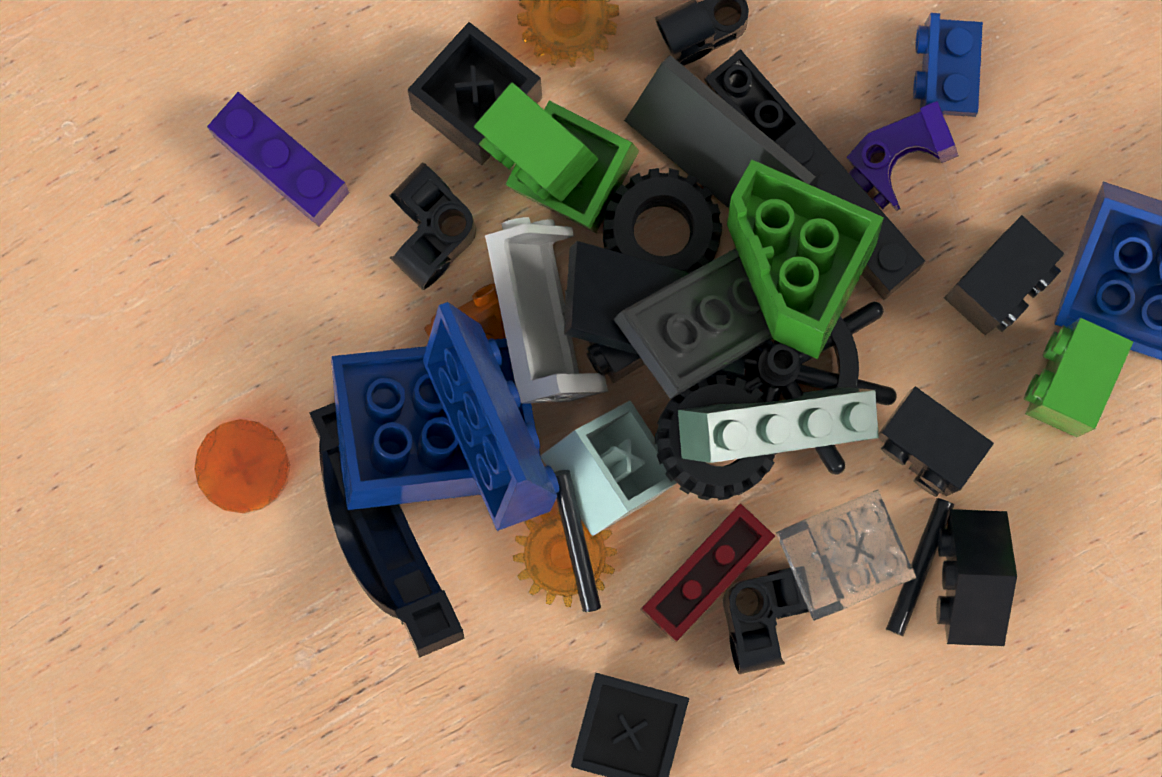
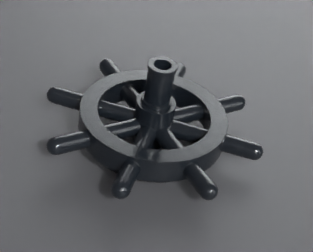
(780, 369)

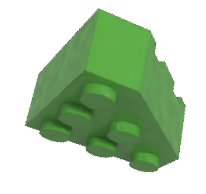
(799, 252)

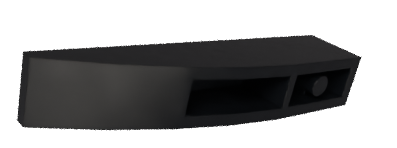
(759, 102)

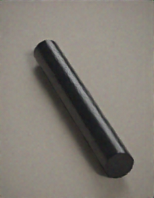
(576, 543)
(921, 564)

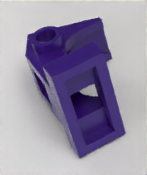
(916, 133)

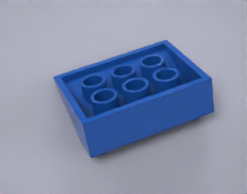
(1119, 270)
(487, 419)
(395, 431)

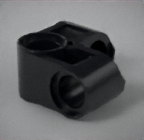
(693, 30)
(429, 203)
(754, 636)

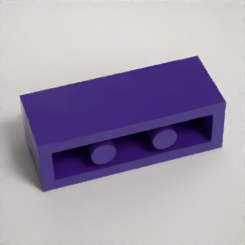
(278, 159)

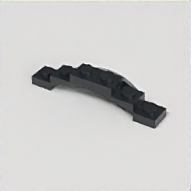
(385, 553)

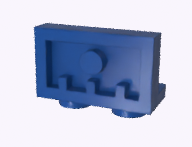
(949, 65)

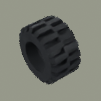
(668, 191)
(698, 476)

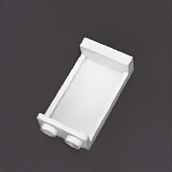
(532, 313)

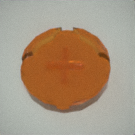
(242, 466)

